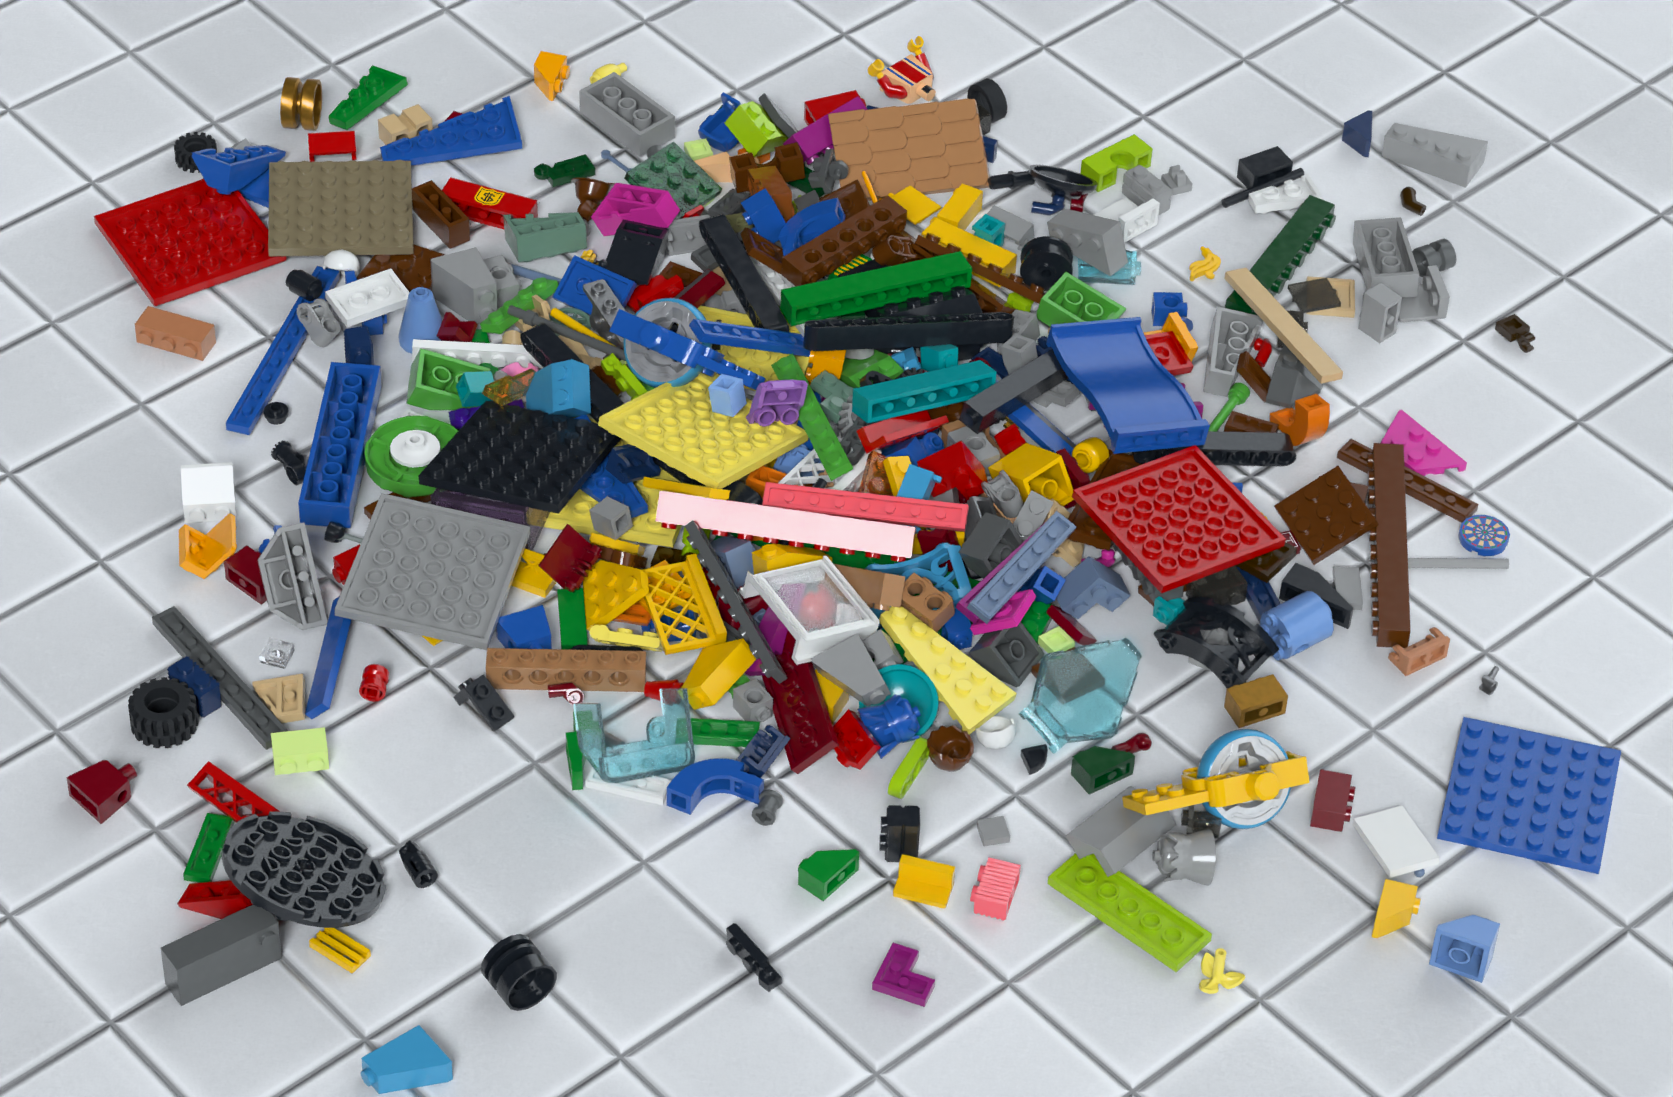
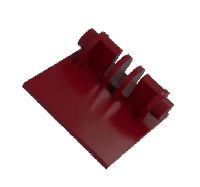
(569, 559)

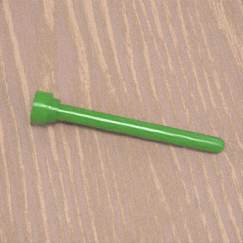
(1237, 395)

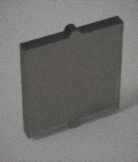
(1314, 295)

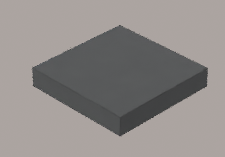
(777, 116)

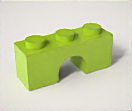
(1123, 154)

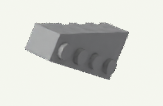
(1435, 152)
(1230, 335)

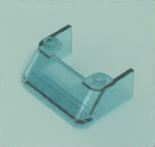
(665, 751)

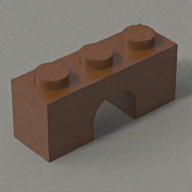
(787, 160)

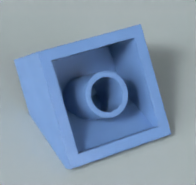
(1465, 946)

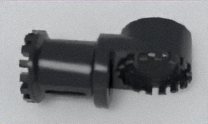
(291, 461)

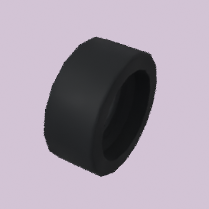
(990, 97)

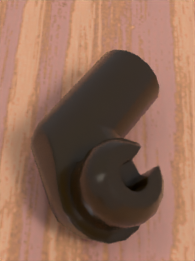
(1409, 201)

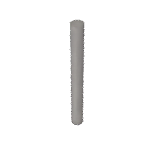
(1473, 563)

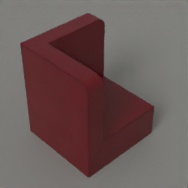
(455, 330)

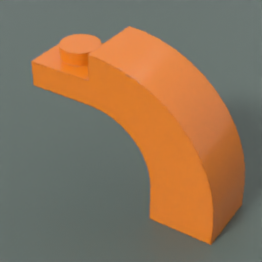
(1306, 421)

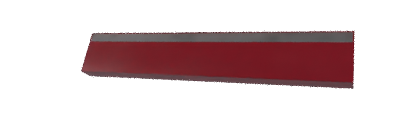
(698, 291)

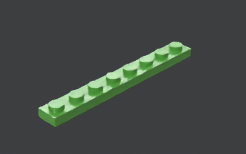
(815, 422)

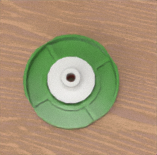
(403, 450)

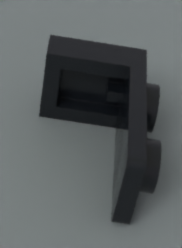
(485, 701)

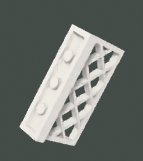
(847, 482)

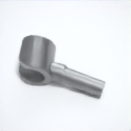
(1489, 684)

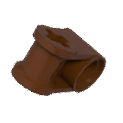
(894, 251)

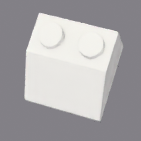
(208, 492)

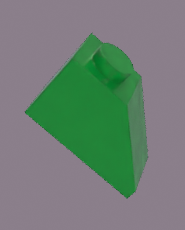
(827, 871)

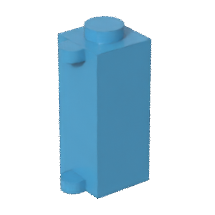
(918, 484)

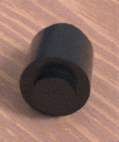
(304, 285)

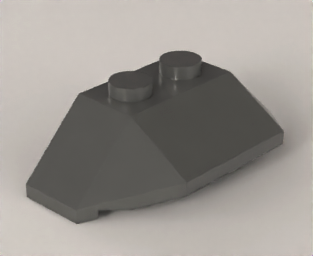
(1291, 381)

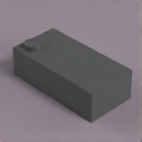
(220, 953)

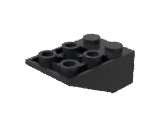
(637, 251)

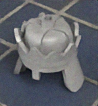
(1186, 856)

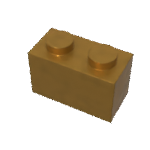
(1255, 701)

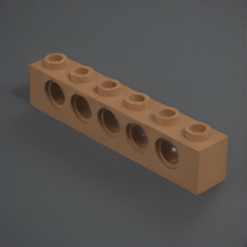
(584, 668)

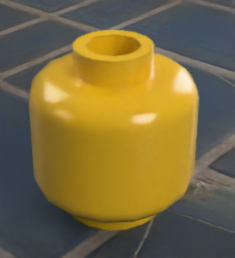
(1090, 454)

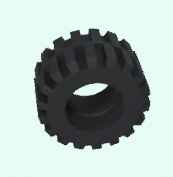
(163, 712)

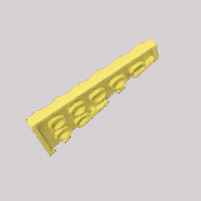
(960, 682)

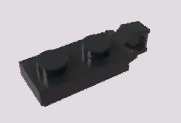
(752, 957)

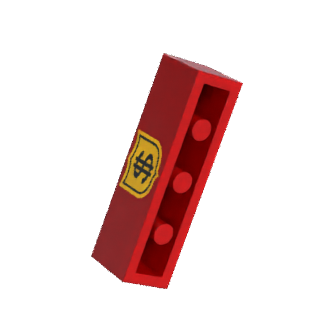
(488, 204)

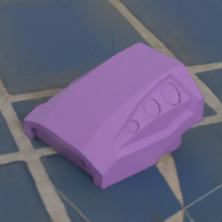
(777, 401)

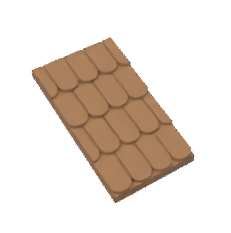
(912, 145)

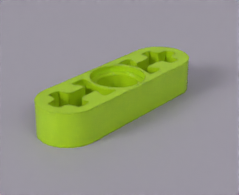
(909, 769)

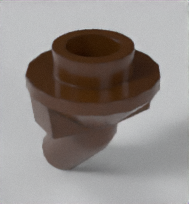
(587, 209)

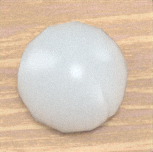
(341, 261)
(996, 732)

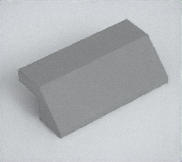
(1118, 833)

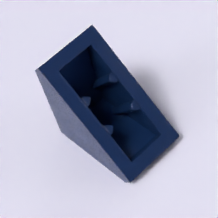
(1358, 133)

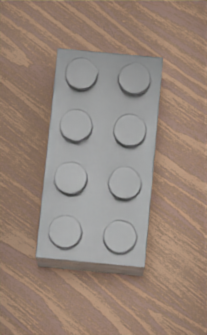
(627, 114)
(1386, 255)

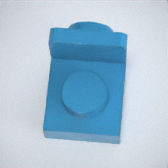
(907, 359)

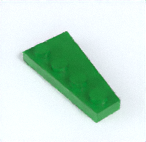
(369, 95)

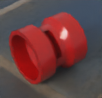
(374, 682)

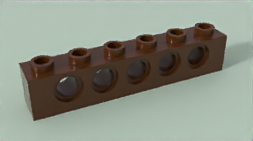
(844, 242)

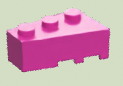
(634, 204)

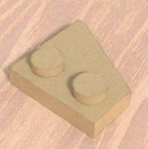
(283, 696)

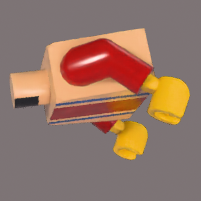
(908, 78)

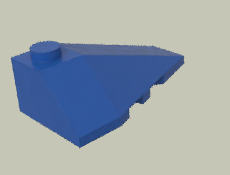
(234, 167)

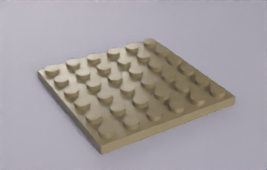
(339, 207)

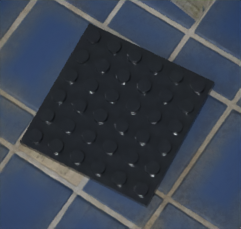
(520, 457)

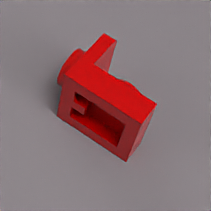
(1009, 439)

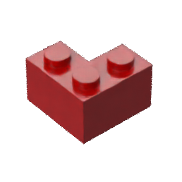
(957, 468)

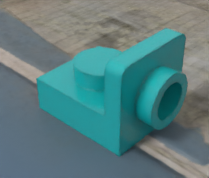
(1165, 610)

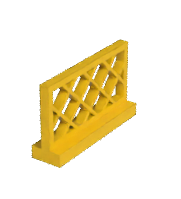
(703, 605)

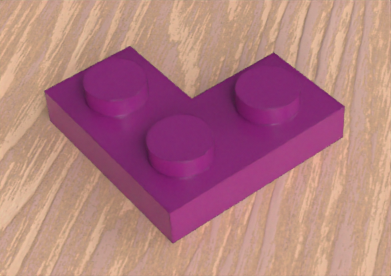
(898, 980)

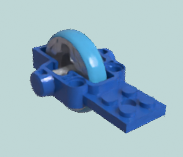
(651, 331)

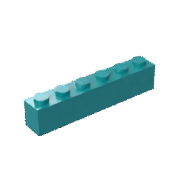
(922, 391)

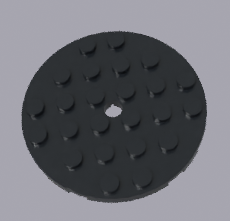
(339, 879)

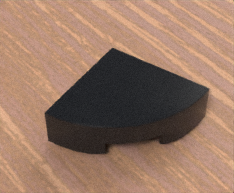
(1034, 758)

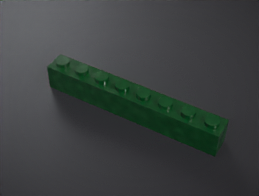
(1289, 249)

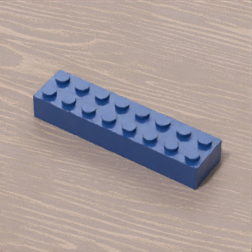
(339, 444)

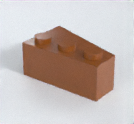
(772, 180)

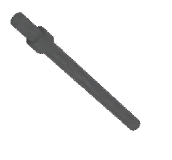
(532, 318)

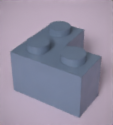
(735, 557)
(1090, 585)

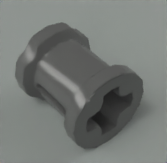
(769, 803)

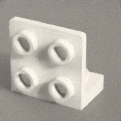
(1132, 218)

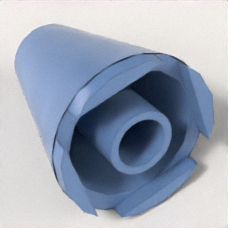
(420, 318)

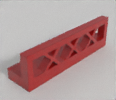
(898, 430)
(224, 783)

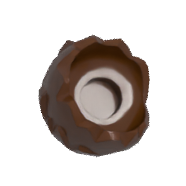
(950, 748)

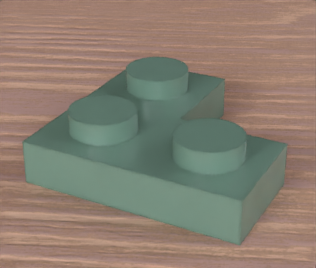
(835, 393)

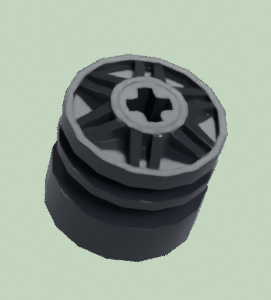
(518, 972)

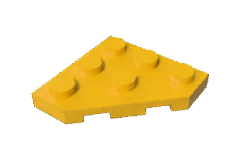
(611, 591)

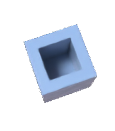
(727, 395)

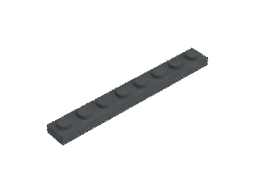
(738, 610)
(233, 690)

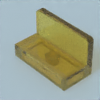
(509, 388)

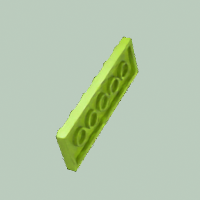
(1131, 911)

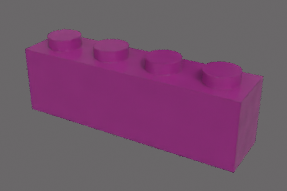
(817, 136)

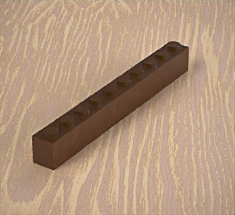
(1390, 546)

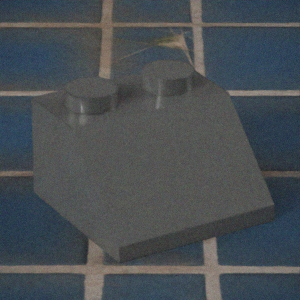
(989, 544)
(1007, 654)

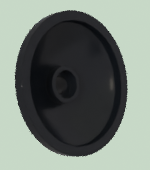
(1062, 181)

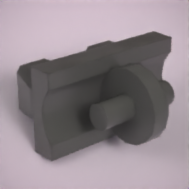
(827, 171)

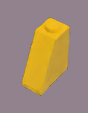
(716, 672)

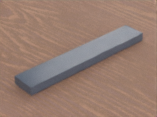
(1021, 567)

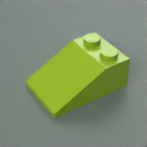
(755, 129)

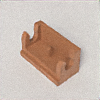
(1421, 653)

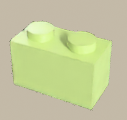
(300, 751)

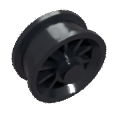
(1045, 261)

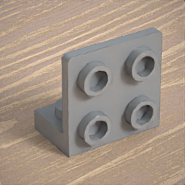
(1431, 299)

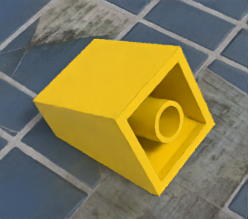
(1037, 471)

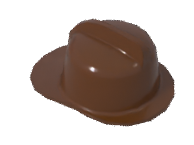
(591, 189)

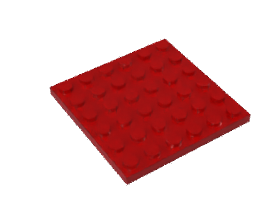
(187, 240)
(1178, 518)

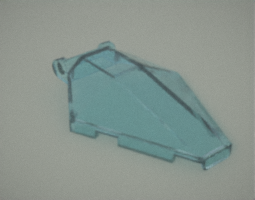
(1082, 692)

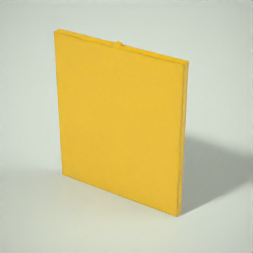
(916, 204)

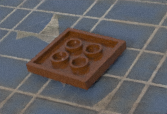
(411, 269)
(1326, 515)

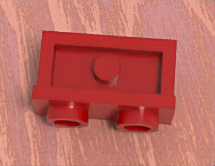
(854, 740)

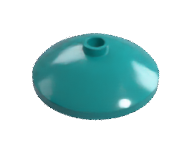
(916, 688)

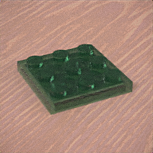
(679, 175)

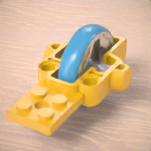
(1234, 788)

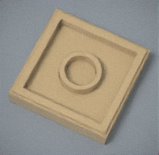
(1346, 293)

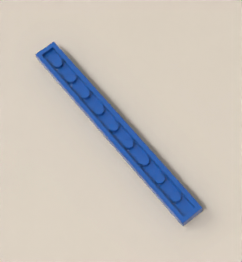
(275, 362)

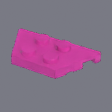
(1421, 449)

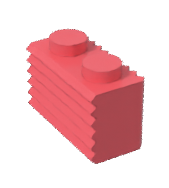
(996, 888)

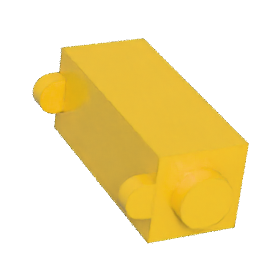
(961, 207)

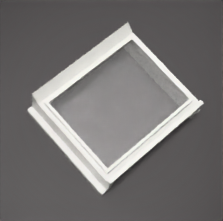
(813, 605)

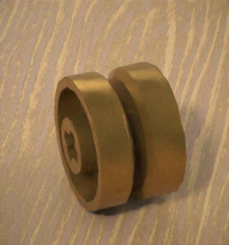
(301, 103)

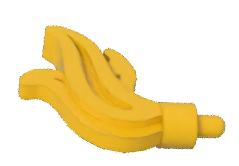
(1205, 267)

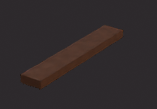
(1415, 485)

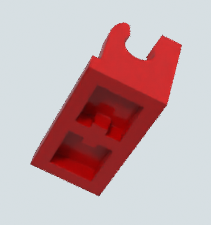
(332, 143)

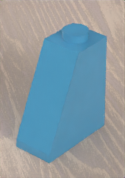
(406, 1063)

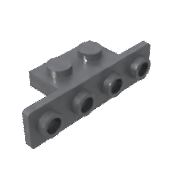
(603, 310)

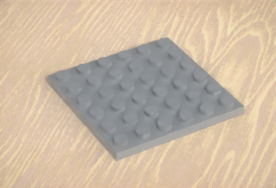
(433, 571)

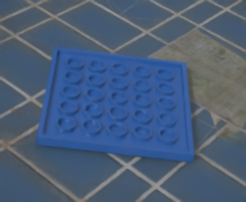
(1530, 795)

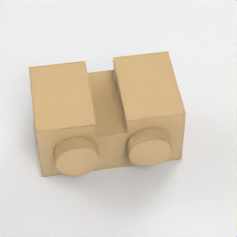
(404, 126)

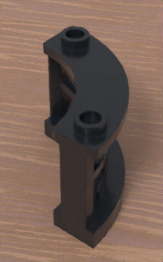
(1201, 613)

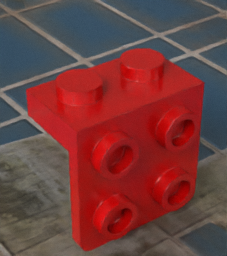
(657, 289)

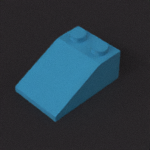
(561, 389)

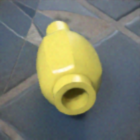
(606, 70)

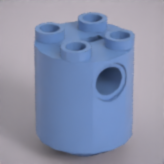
(1298, 624)

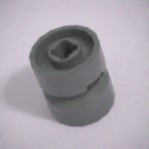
(1436, 253)

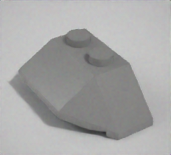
(291, 578)

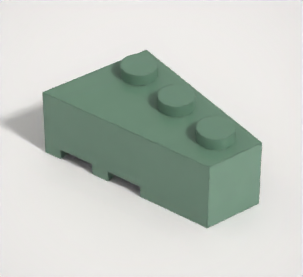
(545, 237)

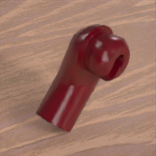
(1135, 744)

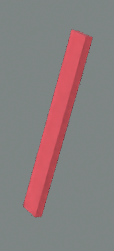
(868, 506)

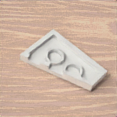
(1285, 197)

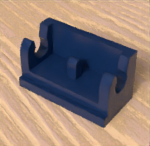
(631, 464)
(762, 750)

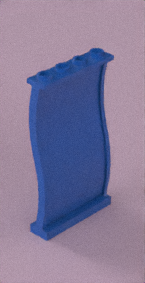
(1127, 385)

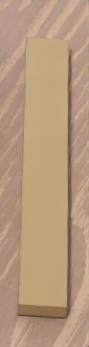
(1283, 325)

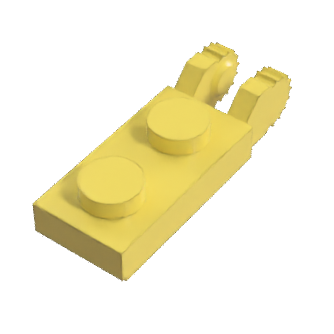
(625, 637)

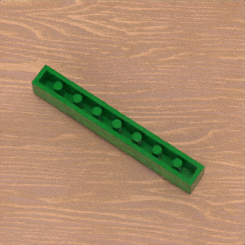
(874, 288)

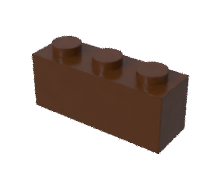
(440, 214)

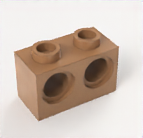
(928, 599)

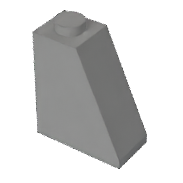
(852, 670)

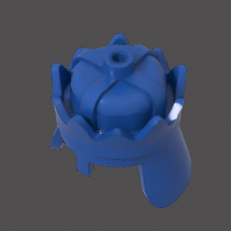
(891, 723)

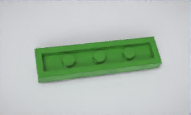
(500, 321)

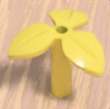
(1214, 968)

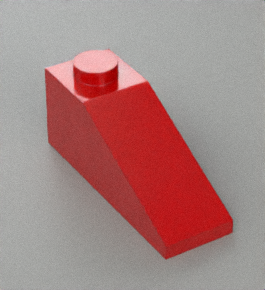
(214, 899)

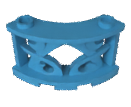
(932, 560)

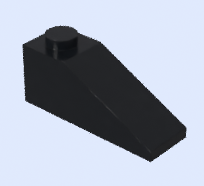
(1304, 579)

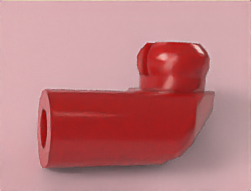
(1264, 350)

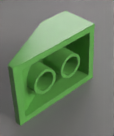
(1074, 302)
(855, 369)
(435, 380)

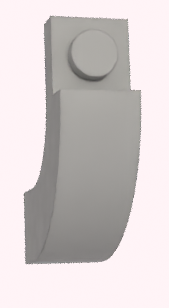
(1021, 351)

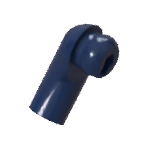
(1049, 208)

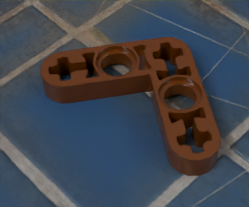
(622, 558)

